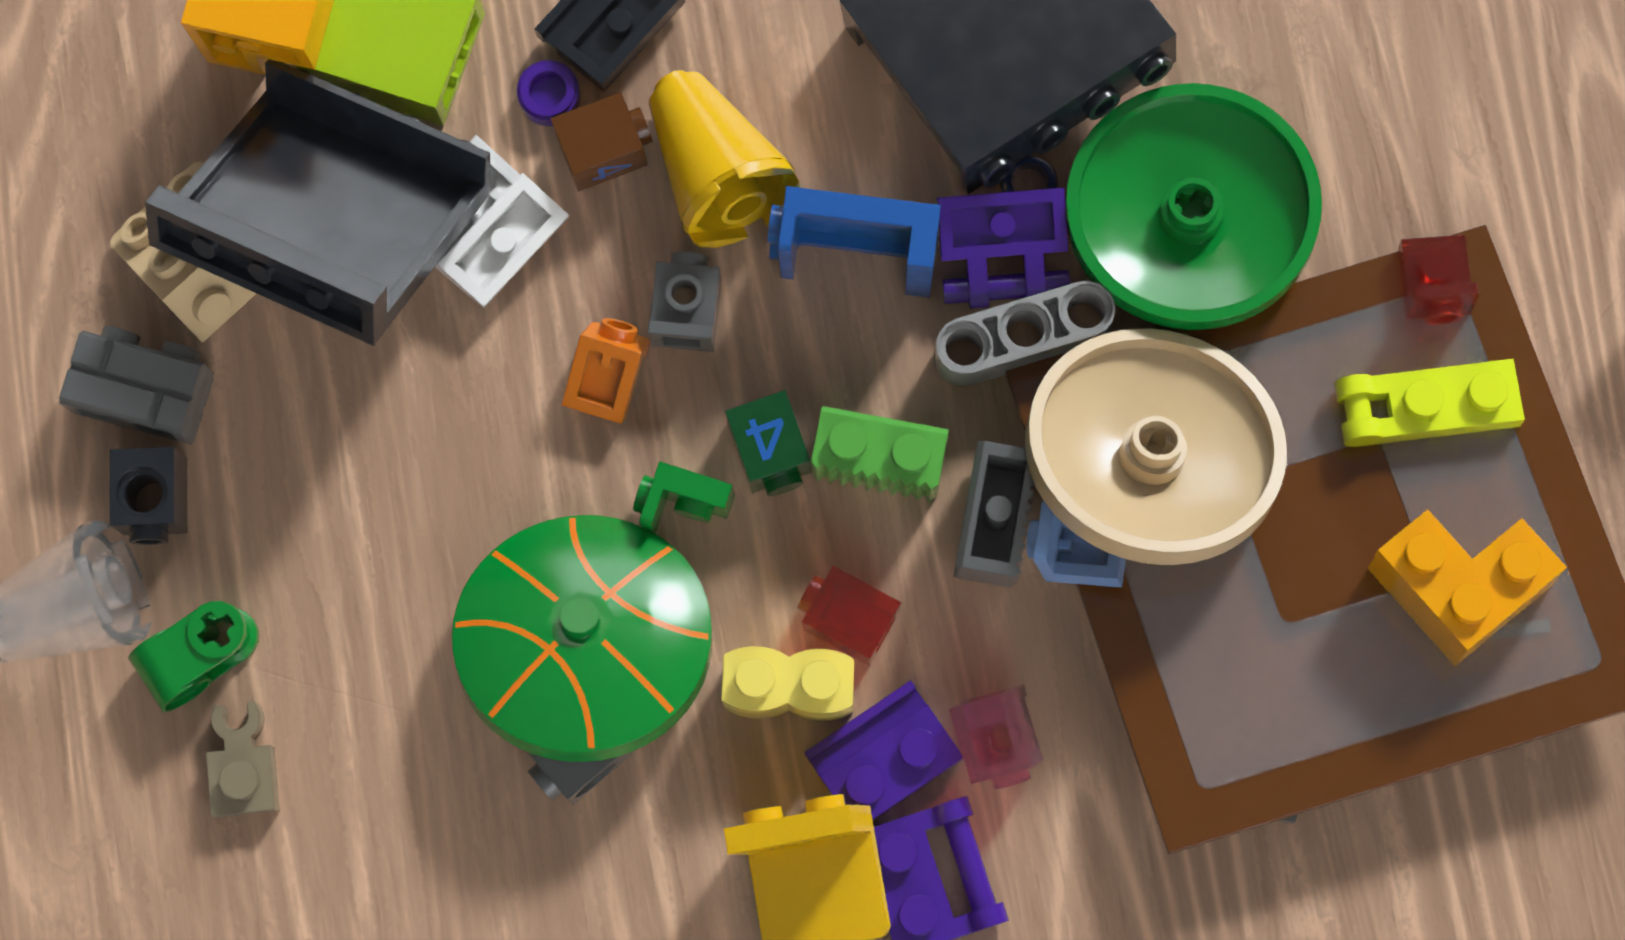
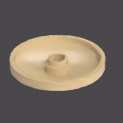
(1155, 446)

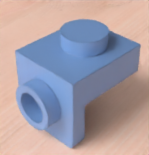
(1067, 557)

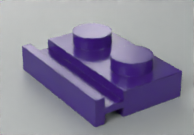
(885, 752)

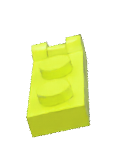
(1430, 402)

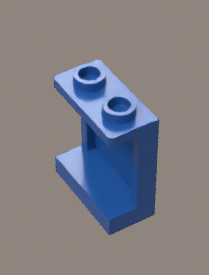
(856, 225)

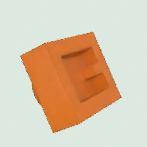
(605, 369)

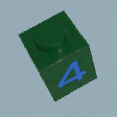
(769, 444)

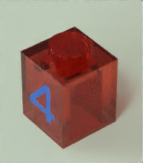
(848, 614)

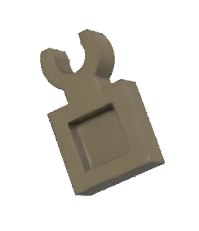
(241, 775)

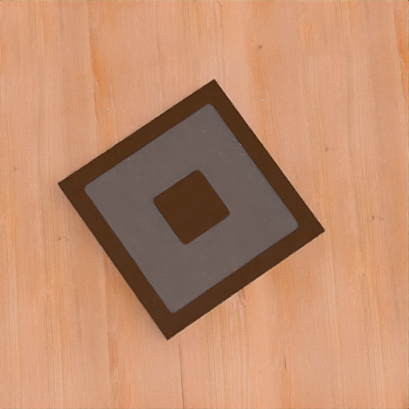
(1285, 661)

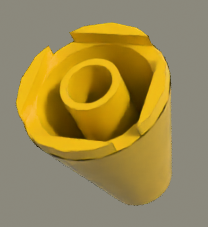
(715, 161)

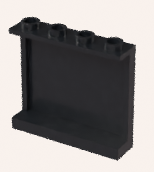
(1011, 72)
(324, 203)

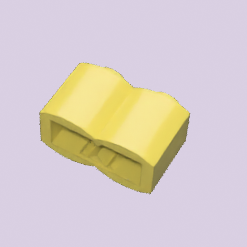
(769, 683)

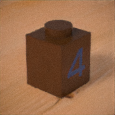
(602, 140)

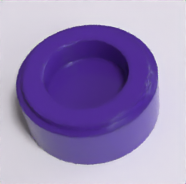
(547, 91)

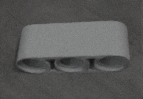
(1044, 310)

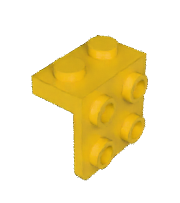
(814, 871)

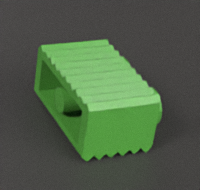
(879, 453)

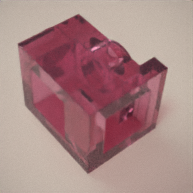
(975, 727)

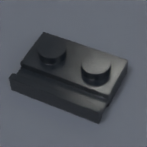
(604, 34)

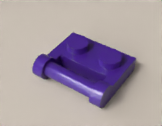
(913, 884)

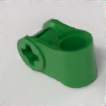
(186, 659)

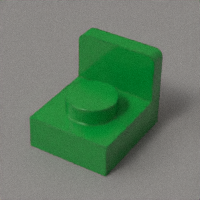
(694, 495)

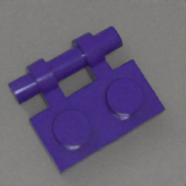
(1001, 226)

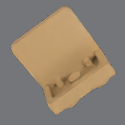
(190, 292)

